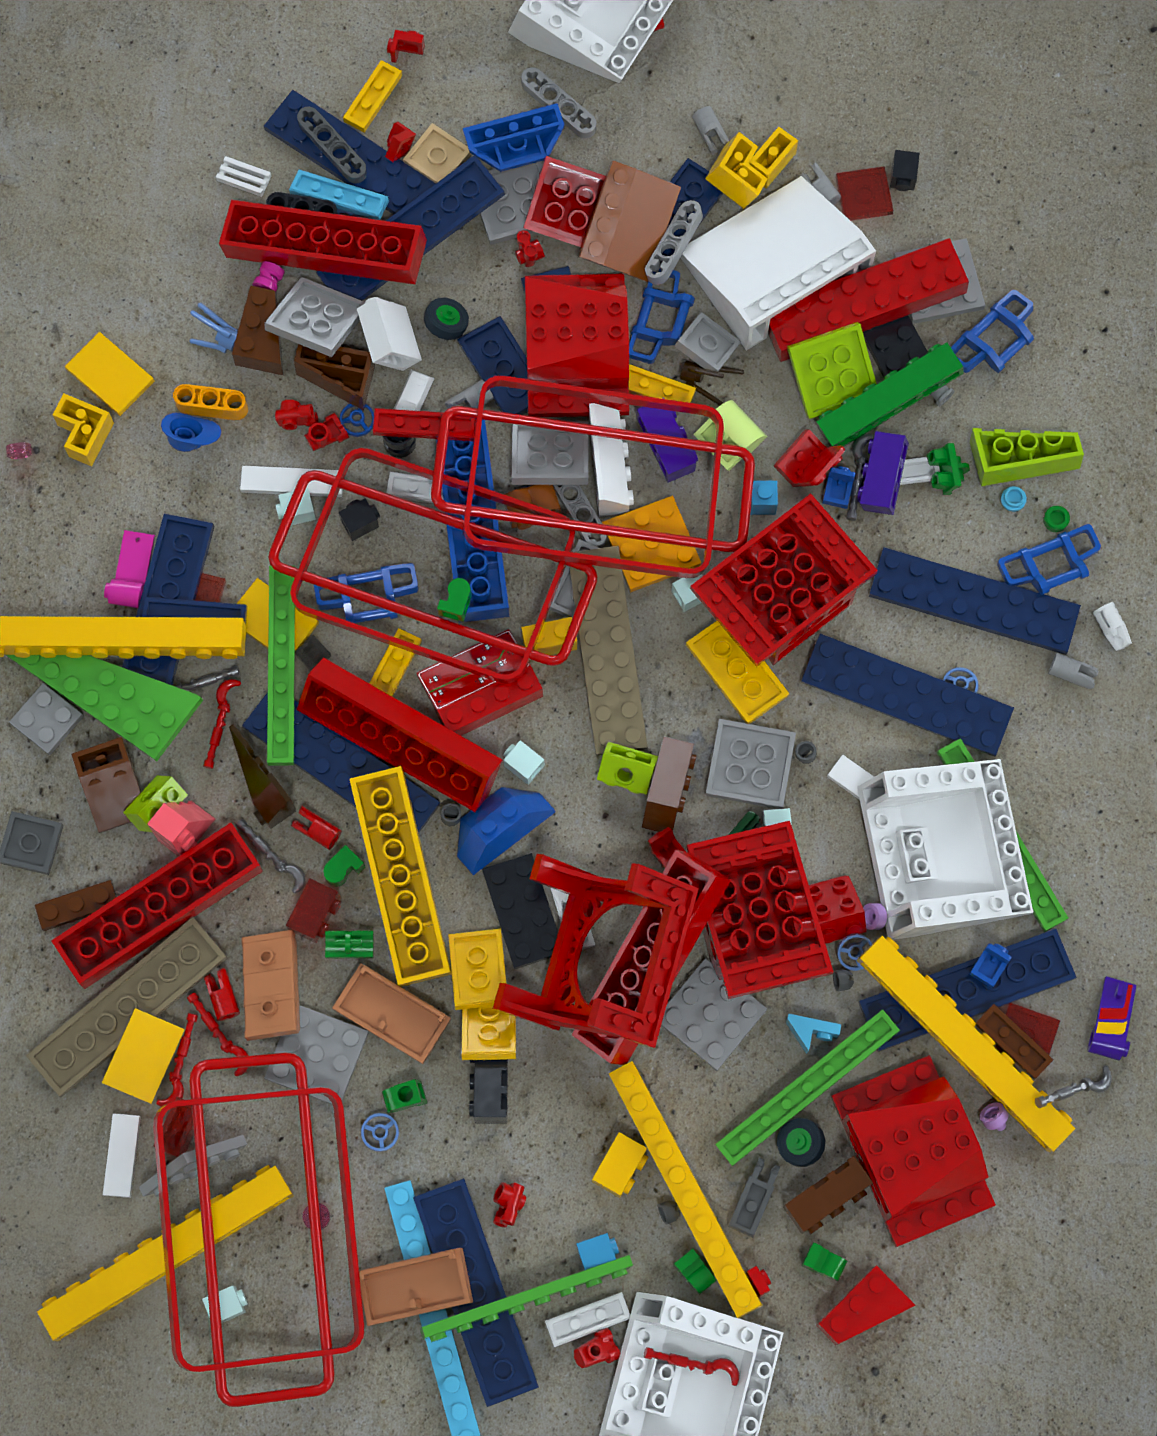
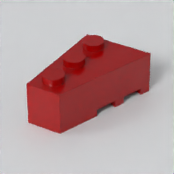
(864, 1306)

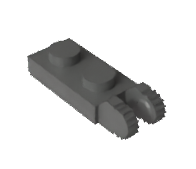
(753, 1201)

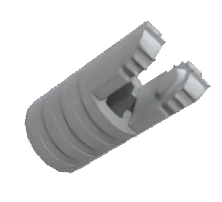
(709, 127)
(823, 185)
(470, 396)
(1073, 671)

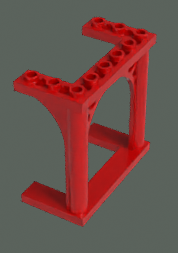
(586, 892)

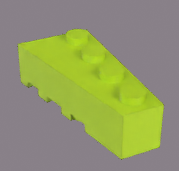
(1022, 454)

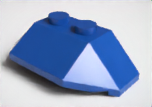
(516, 138)
(499, 825)

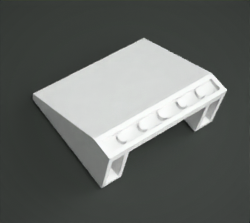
(590, 33)
(775, 257)
(944, 847)
(671, 1399)

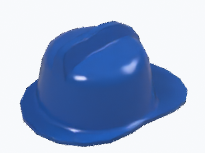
(189, 432)

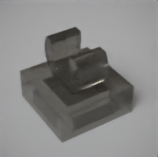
(312, 652)

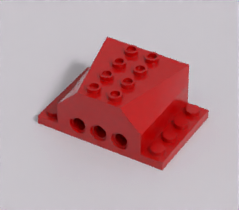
(576, 339)
(785, 582)
(766, 919)
(915, 1150)

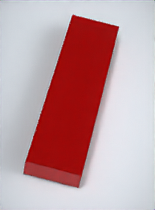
(420, 424)

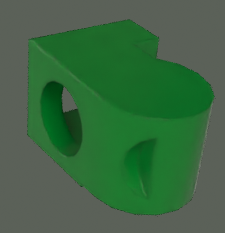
(457, 602)
(341, 865)
(404, 1096)
(824, 1262)
(695, 1271)

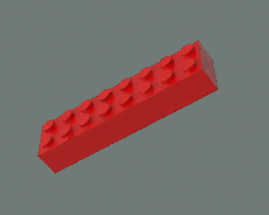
(323, 241)
(873, 296)
(399, 734)
(157, 906)
(628, 970)

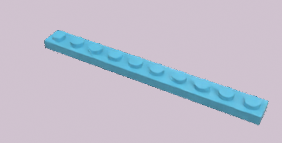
(444, 1351)

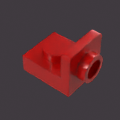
(399, 141)

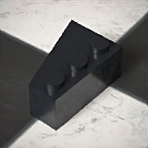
(490, 1091)

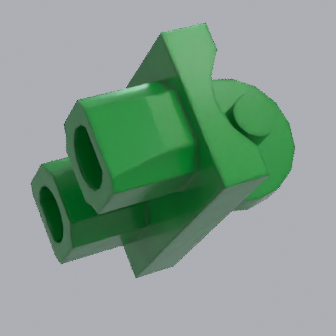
(950, 466)
(349, 944)

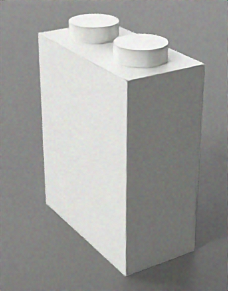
(389, 334)

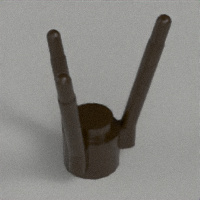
(694, 373)

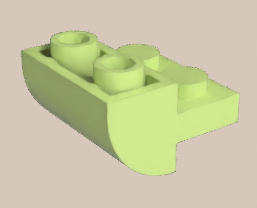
(738, 431)

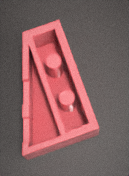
(180, 825)

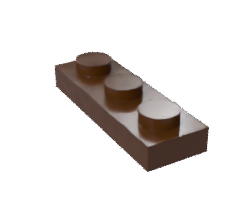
(74, 905)
(1014, 1042)

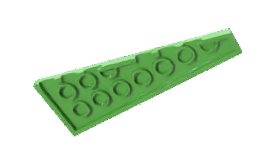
(126, 702)

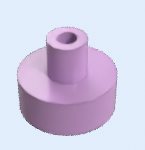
(875, 916)
(994, 1116)

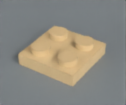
(436, 154)

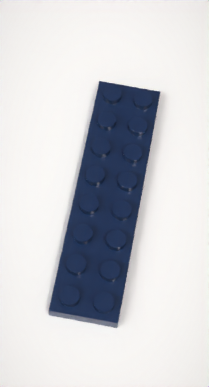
(384, 177)
(439, 212)
(173, 574)
(975, 601)
(907, 695)
(335, 759)
(1034, 967)
(492, 1347)

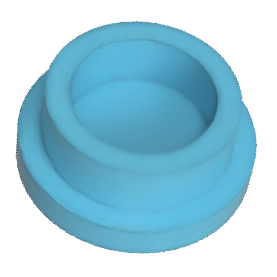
(1013, 499)

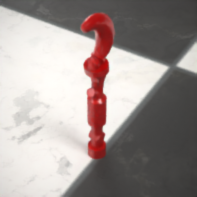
(224, 708)
(213, 1026)
(182, 1052)
(707, 1367)

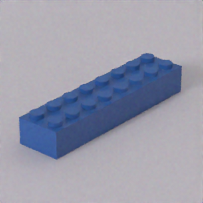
(478, 567)

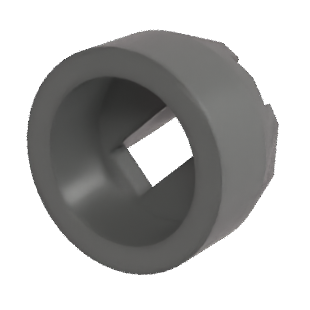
(803, 749)
(453, 811)
(841, 980)
(668, 1212)

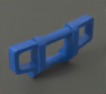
(682, 301)
(1015, 323)
(1043, 585)
(391, 593)

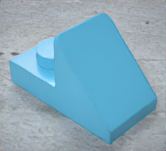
(804, 1027)

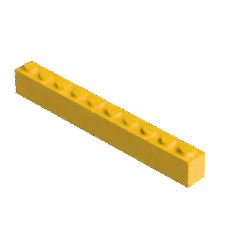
(122, 637)
(965, 1043)
(685, 1190)
(147, 1264)

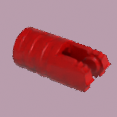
(320, 830)
(222, 999)

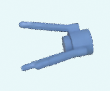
(225, 335)

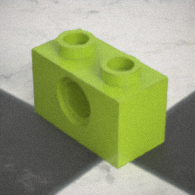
(618, 757)
(159, 791)

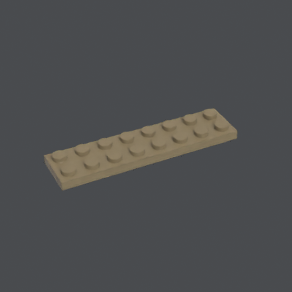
(609, 658)
(148, 986)

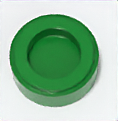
(1056, 519)

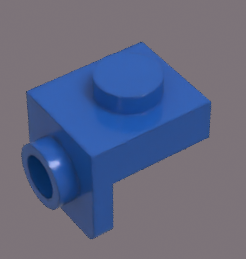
(839, 487)
(991, 964)

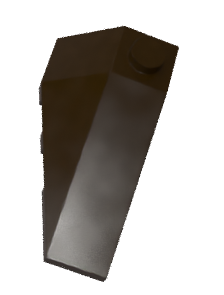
(267, 794)

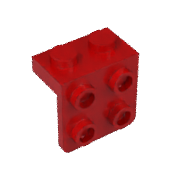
(808, 460)
(838, 908)

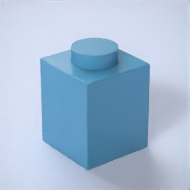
(764, 498)
(597, 1251)

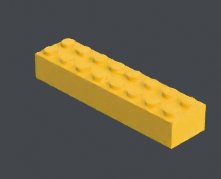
(400, 876)

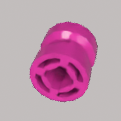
(269, 276)

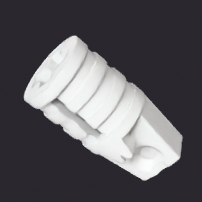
(1113, 626)

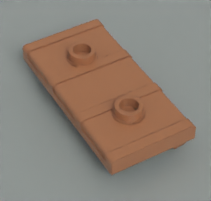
(270, 985)
(392, 1013)
(415, 1286)

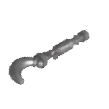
(857, 483)
(209, 679)
(281, 866)
(1085, 1084)

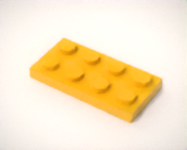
(745, 686)

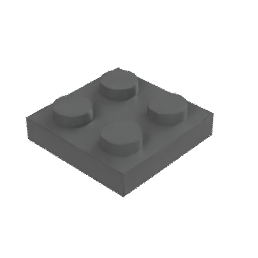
(30, 843)

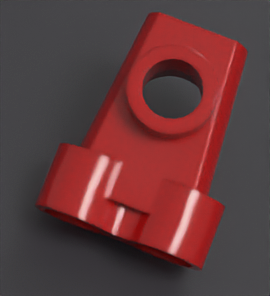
(528, 251)
(294, 414)
(330, 430)
(511, 1200)
(597, 1350)

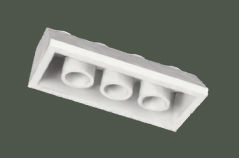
(609, 463)

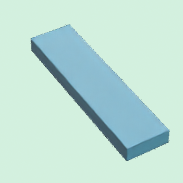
(342, 195)

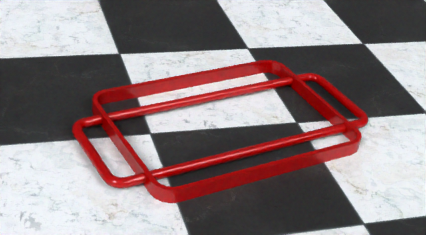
(609, 396)
(338, 481)
(208, 1234)

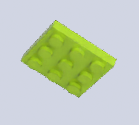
(831, 368)

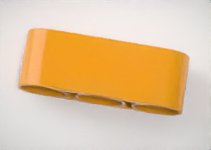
(201, 394)

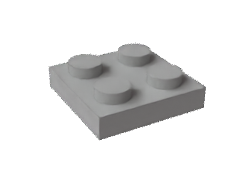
(707, 343)
(46, 719)

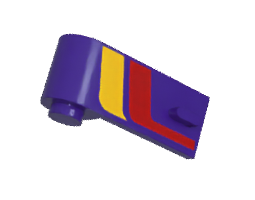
(1113, 1020)

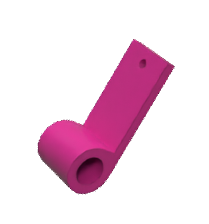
(131, 570)

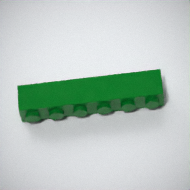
(890, 396)

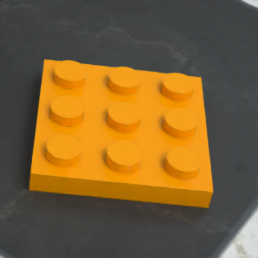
(658, 517)

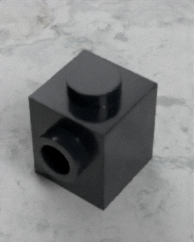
(904, 170)
(359, 518)

